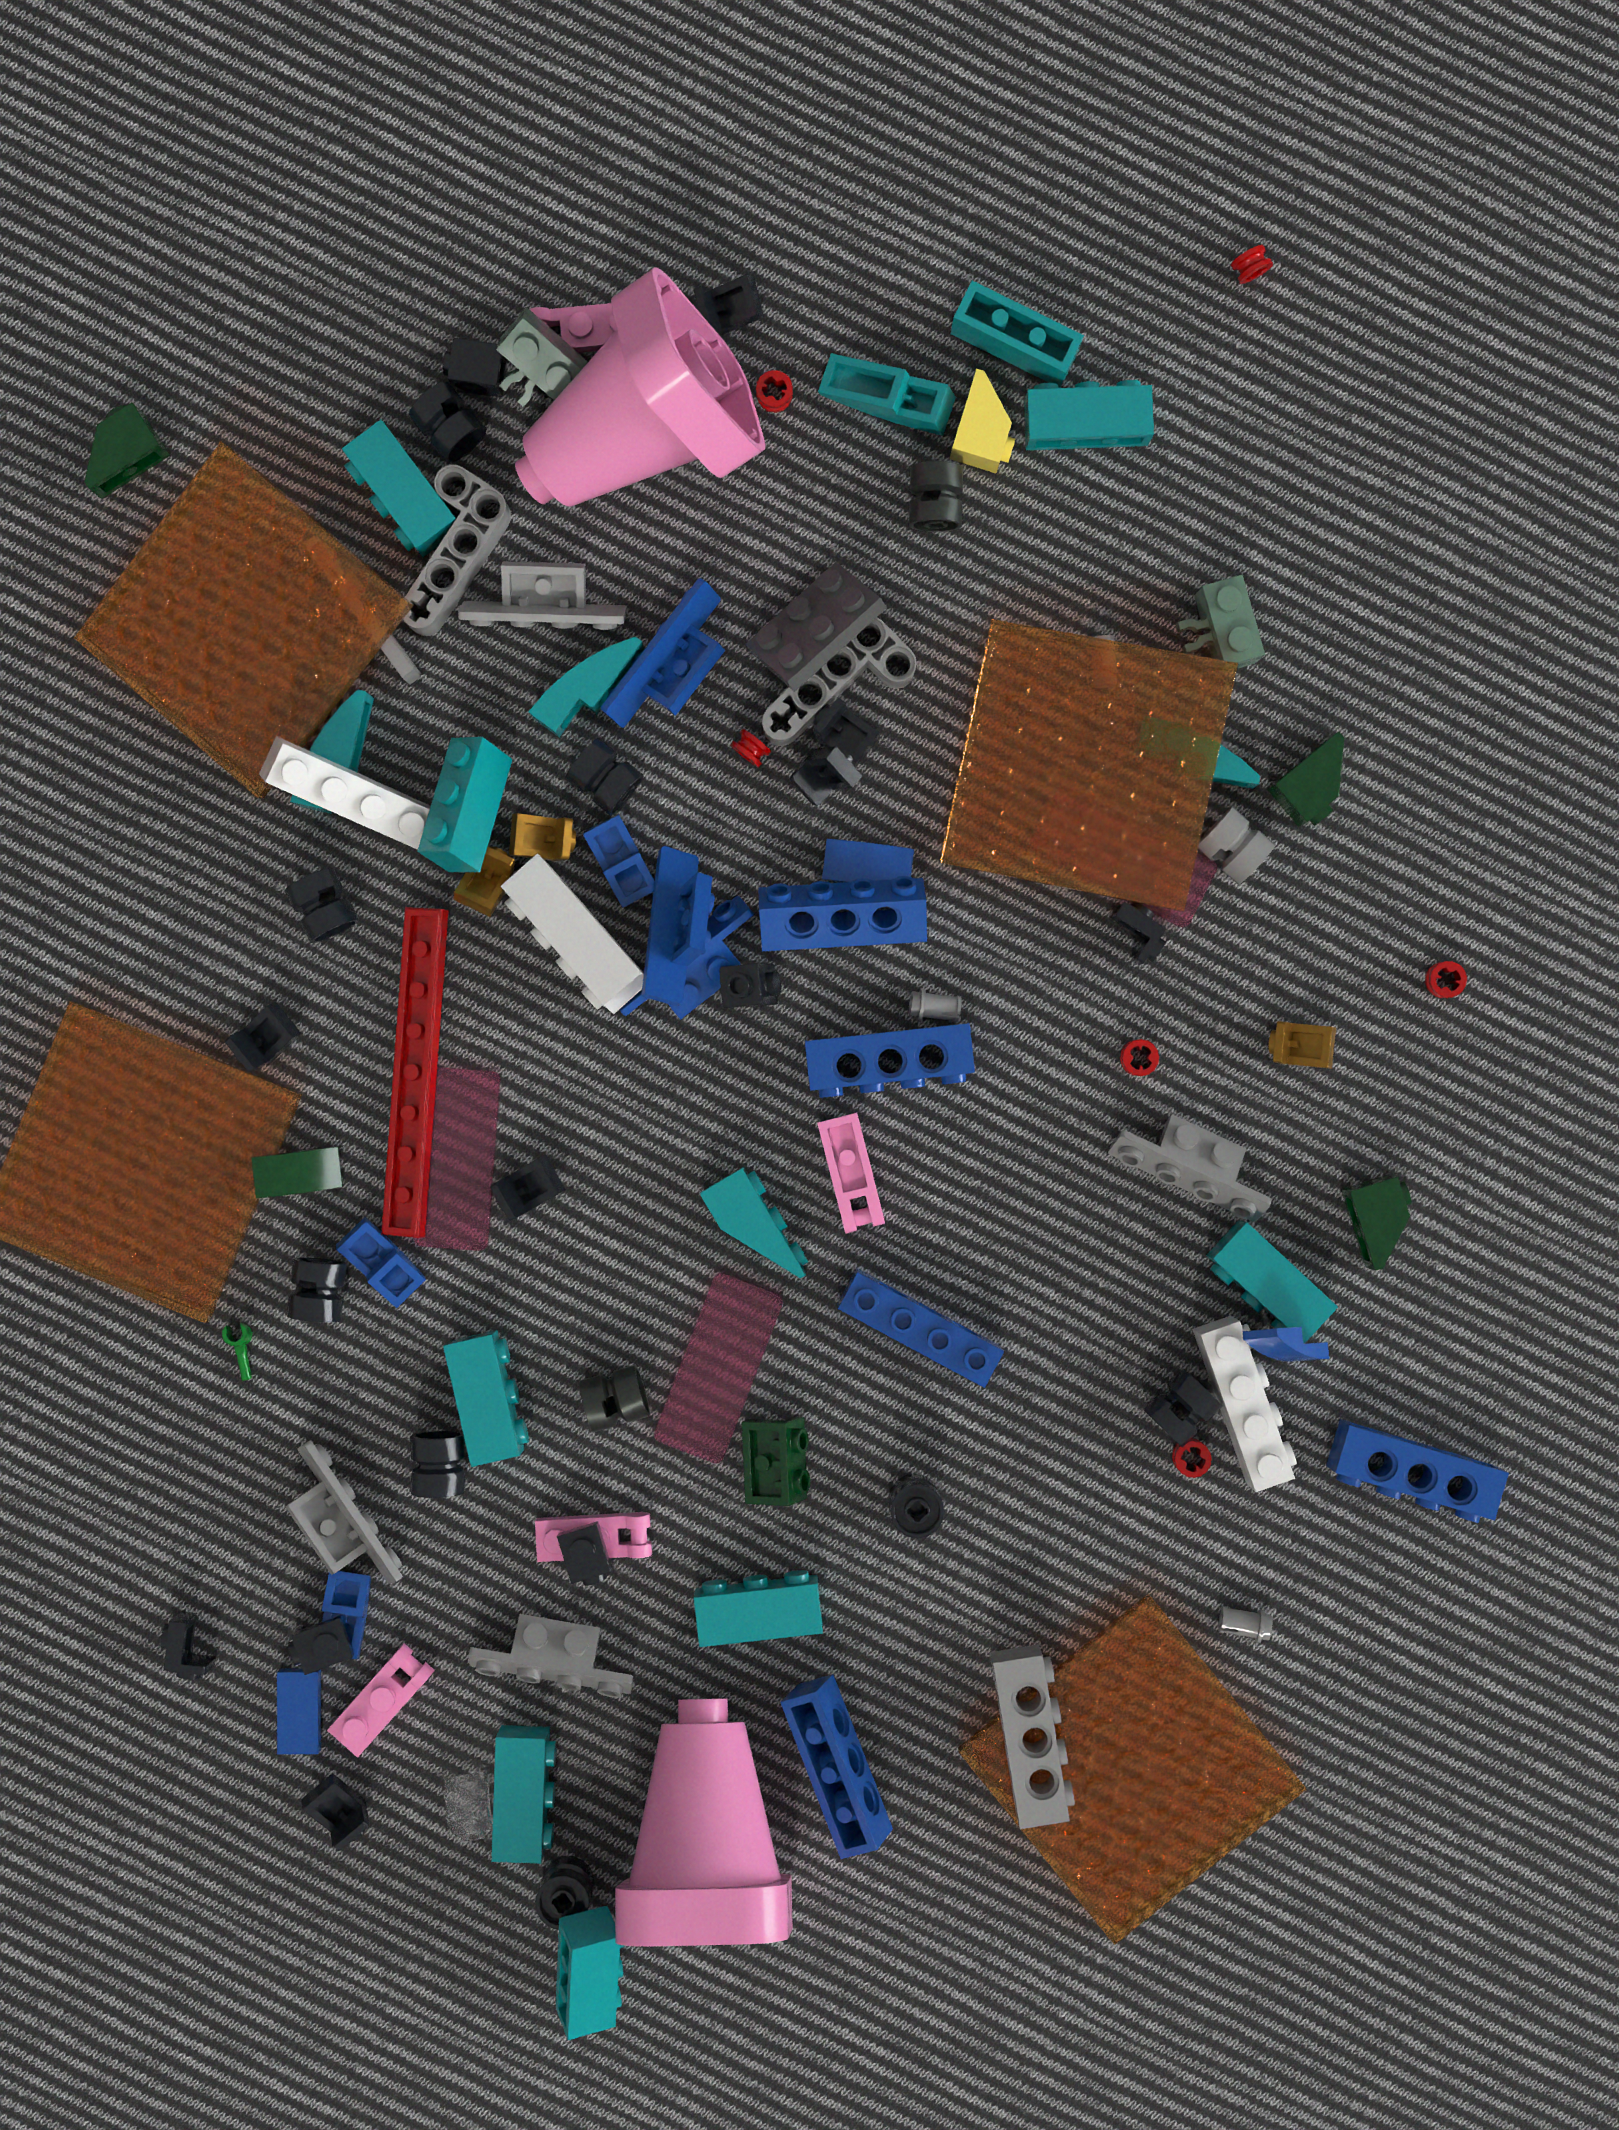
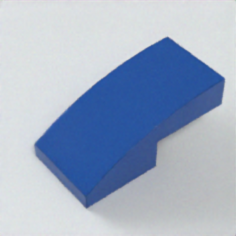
(620, 860)
(861, 860)
(381, 1262)
(1285, 1344)
(348, 1596)

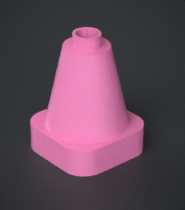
(644, 403)
(703, 1843)

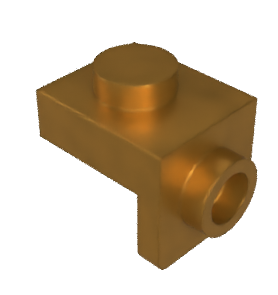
(542, 835)
(483, 889)
(1302, 1044)

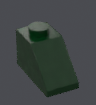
(122, 450)
(1312, 783)
(1377, 1216)

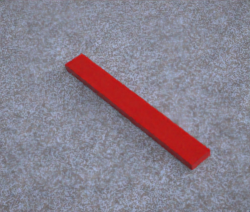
(414, 1072)

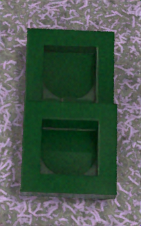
(297, 1172)

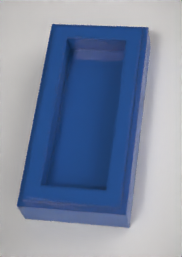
(298, 1711)

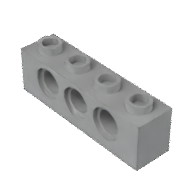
(1033, 1802)

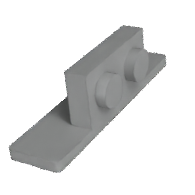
(543, 594)
(1196, 1163)
(334, 1522)
(554, 1653)

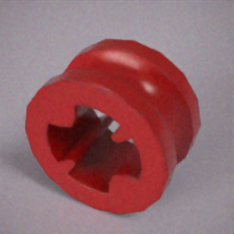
(1252, 264)
(778, 379)
(750, 748)
(1444, 992)
(1152, 1057)
(1202, 1451)

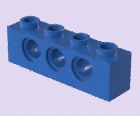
(858, 927)
(952, 1041)
(920, 1328)
(1481, 1484)
(837, 1766)

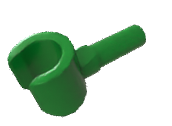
(240, 1348)

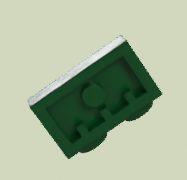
(775, 1461)

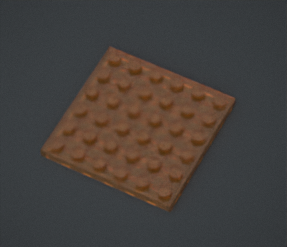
(242, 618)
(1088, 764)
(140, 1161)
(1156, 1765)

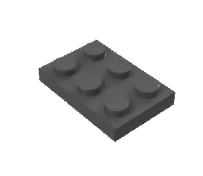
(815, 626)

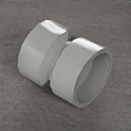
(1235, 845)

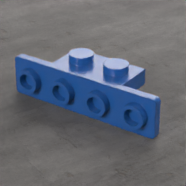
(672, 661)
(676, 925)
(703, 972)

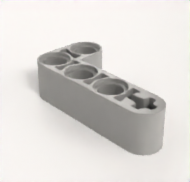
(446, 556)
(833, 686)

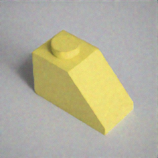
(983, 429)

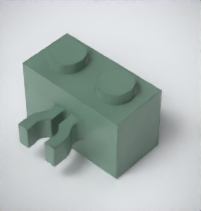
(539, 356)
(1226, 623)

